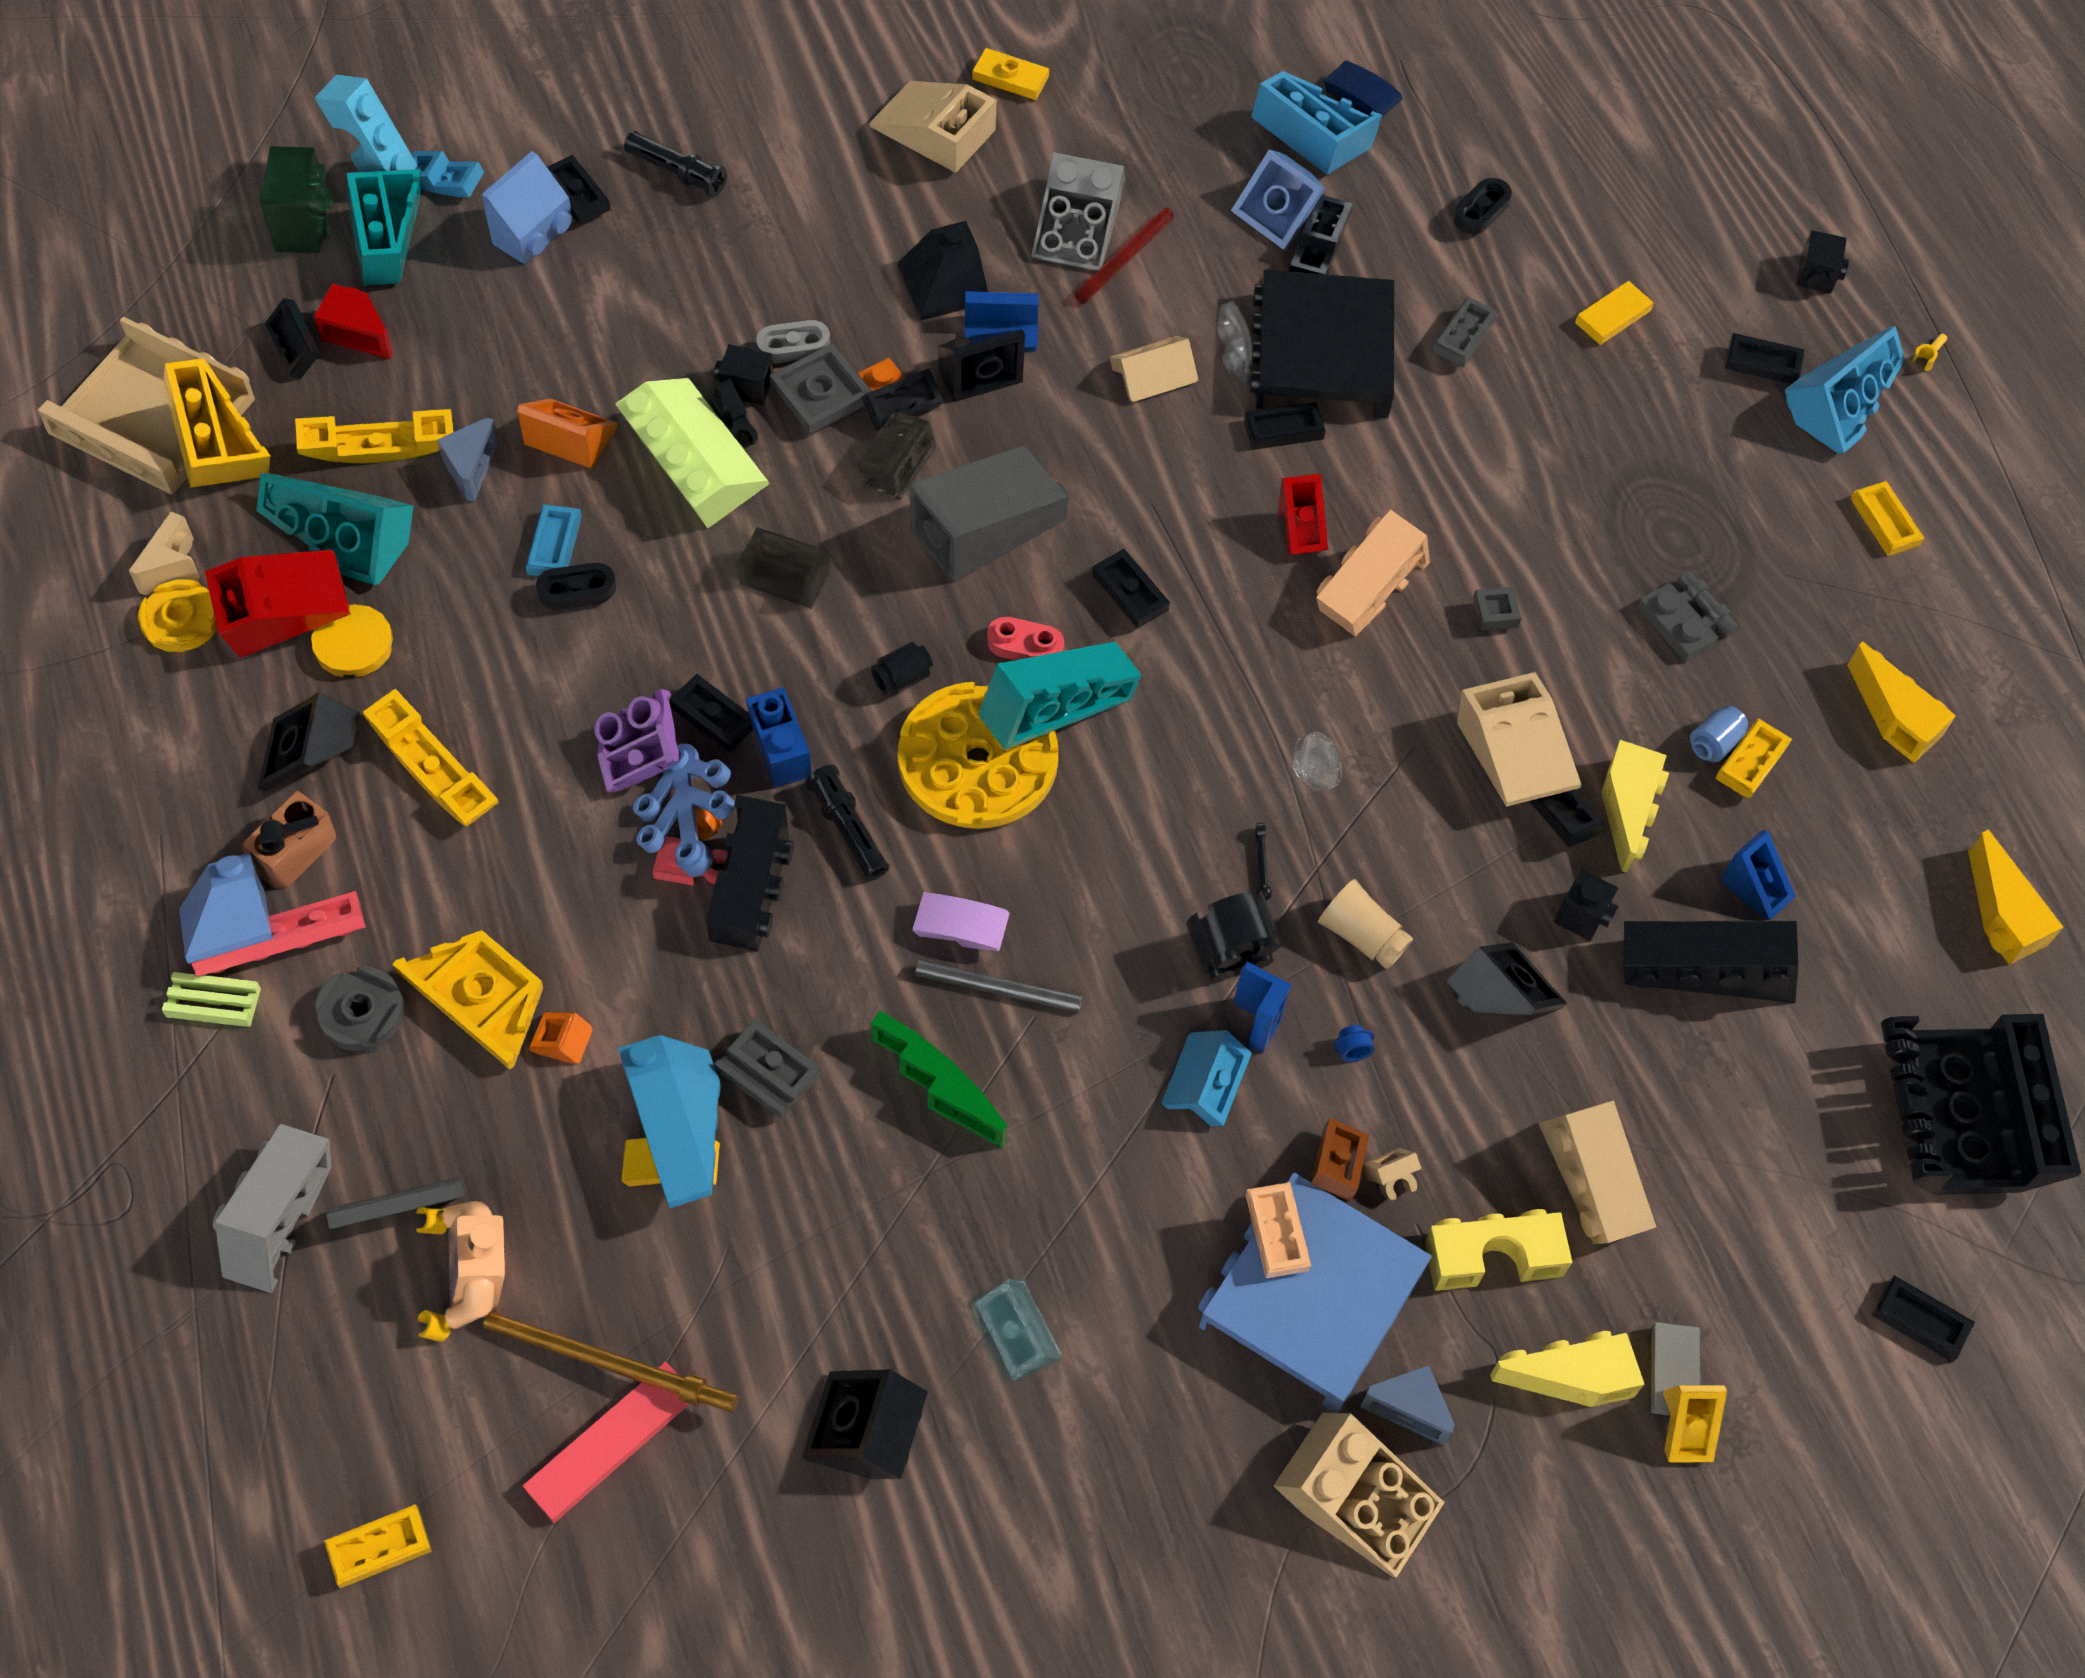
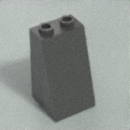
(985, 510)

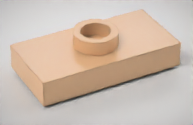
(1278, 1230)

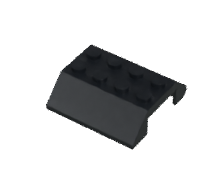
(1981, 1106)

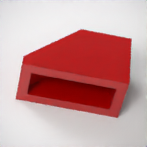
(352, 321)

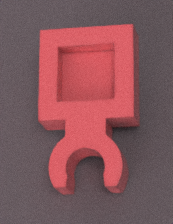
(668, 870)

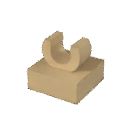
(1392, 1167)

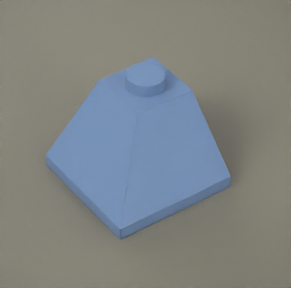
(1278, 198)
(225, 910)

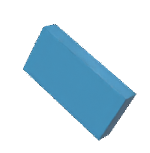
(553, 539)

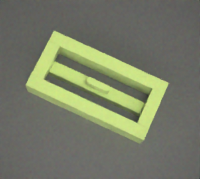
(173, 1009)

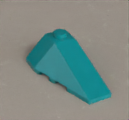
(359, 527)

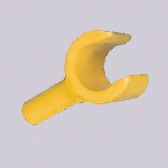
(1929, 351)

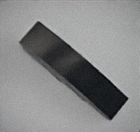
(1321, 236)

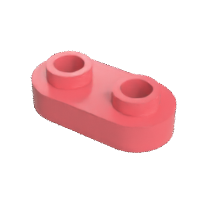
(1023, 640)

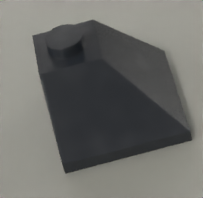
(942, 270)
(982, 363)
(307, 738)
(1503, 982)

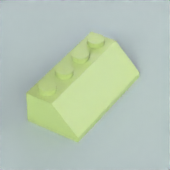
(692, 447)

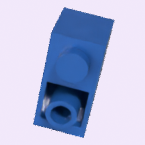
(779, 737)

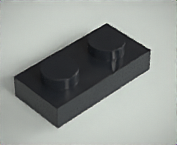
(584, 194)
(1130, 588)
(712, 712)

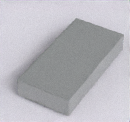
(1673, 1361)

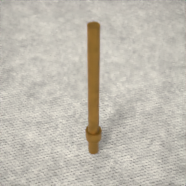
(689, 1388)

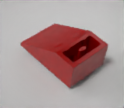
(275, 597)

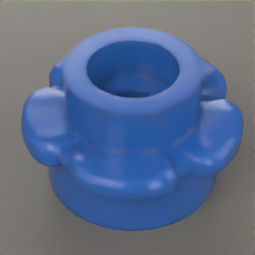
(1354, 1043)

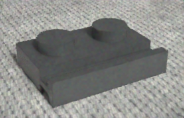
(768, 1069)

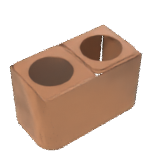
(297, 855)

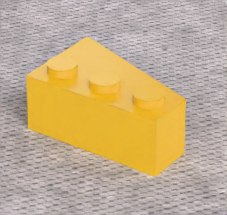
(208, 427)

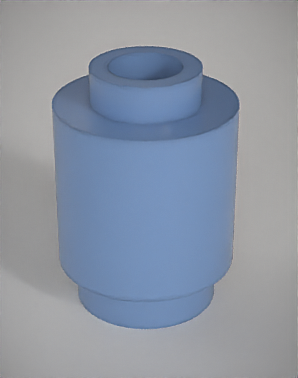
(1719, 733)

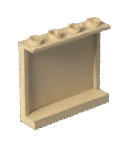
(125, 411)

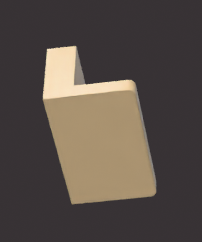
(1156, 367)

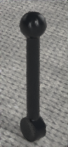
(1260, 836)

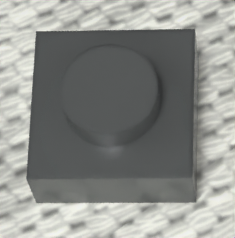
(1497, 608)

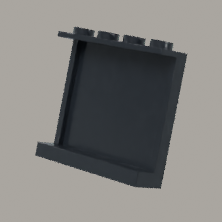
(1324, 338)

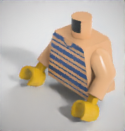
(474, 1263)

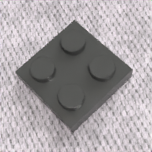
(820, 388)

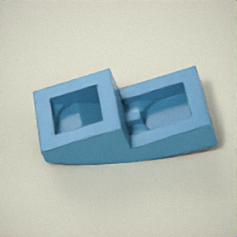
(447, 177)

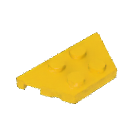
(479, 991)

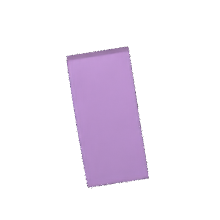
(961, 920)

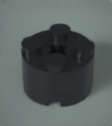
(1234, 933)

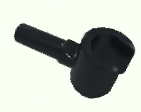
(273, 832)

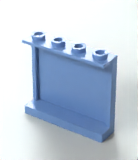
(1325, 1319)

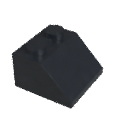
(866, 1423)

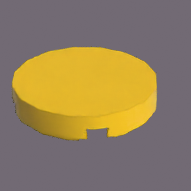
(177, 616)
(353, 643)

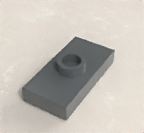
(1465, 332)

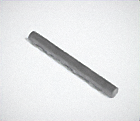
(998, 986)

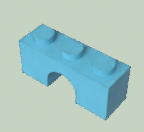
(354, 107)

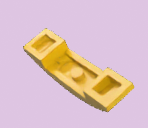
(375, 441)
(428, 760)

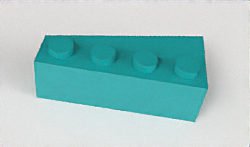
(1055, 690)

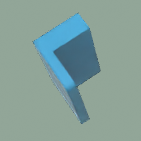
(1207, 1075)

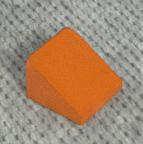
(561, 1036)

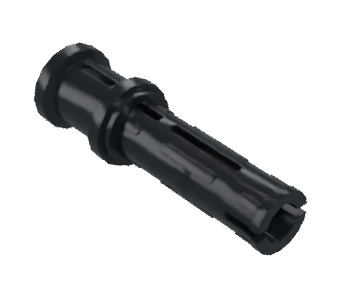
(688, 167)
(840, 807)

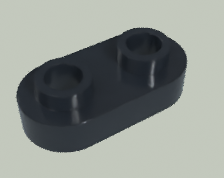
(1477, 210)
(576, 585)

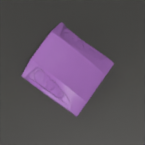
(636, 741)

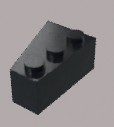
(750, 874)

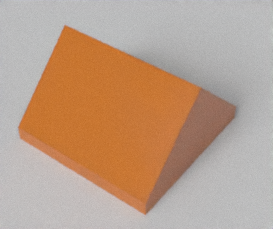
(565, 430)

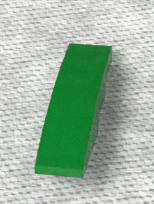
(948, 1088)

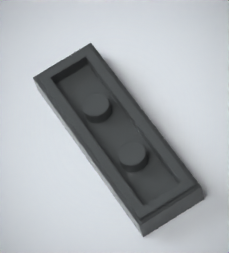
(396, 1202)

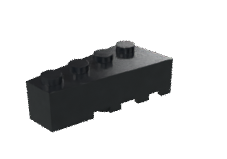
(1714, 957)

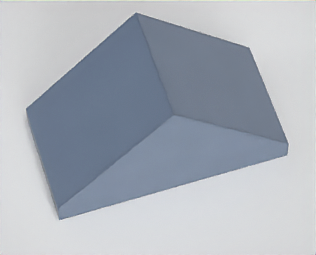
(469, 454)
(1413, 1403)

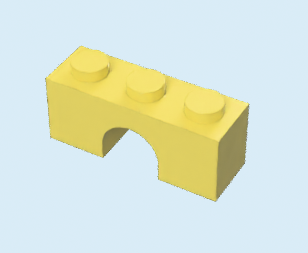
(1533, 1241)

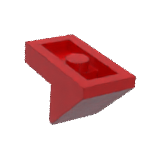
(1303, 513)

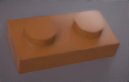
(1339, 1159)

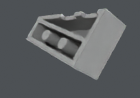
(267, 1204)

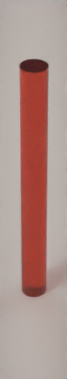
(1122, 257)

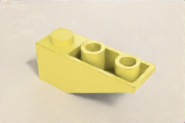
(1628, 796)
(1582, 1373)

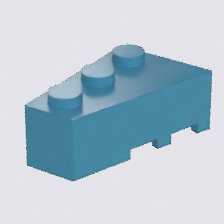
(1312, 124)

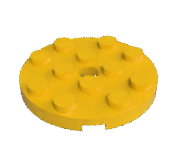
(970, 791)

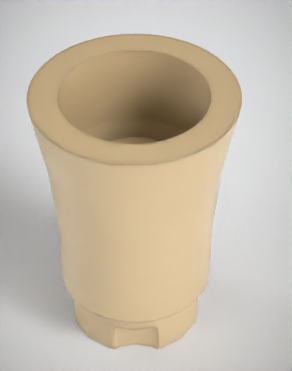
(1365, 925)

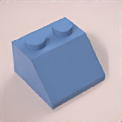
(526, 209)

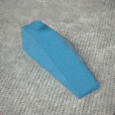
(1845, 390)
(677, 1107)

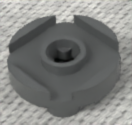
(369, 1030)

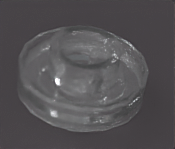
(1317, 762)

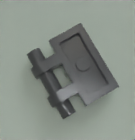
(1680, 623)

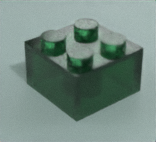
(295, 199)

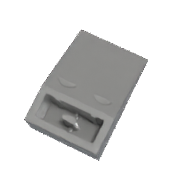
(1078, 212)

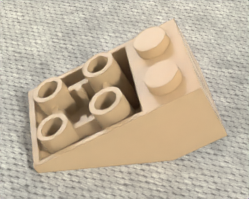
(939, 121)
(1518, 738)
(1359, 1491)

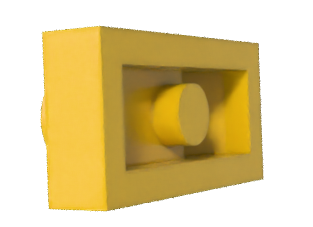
(1694, 1422)

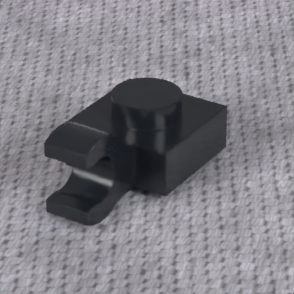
(731, 409)

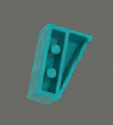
(382, 221)

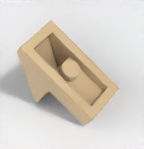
(165, 556)

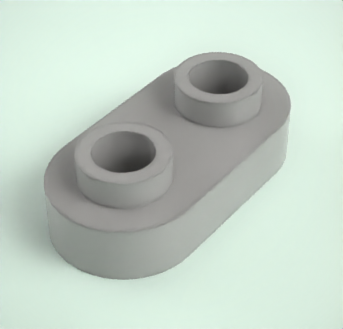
(791, 340)

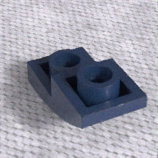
(1362, 87)

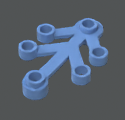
(691, 853)

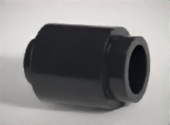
(902, 668)

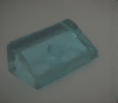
(1018, 1329)

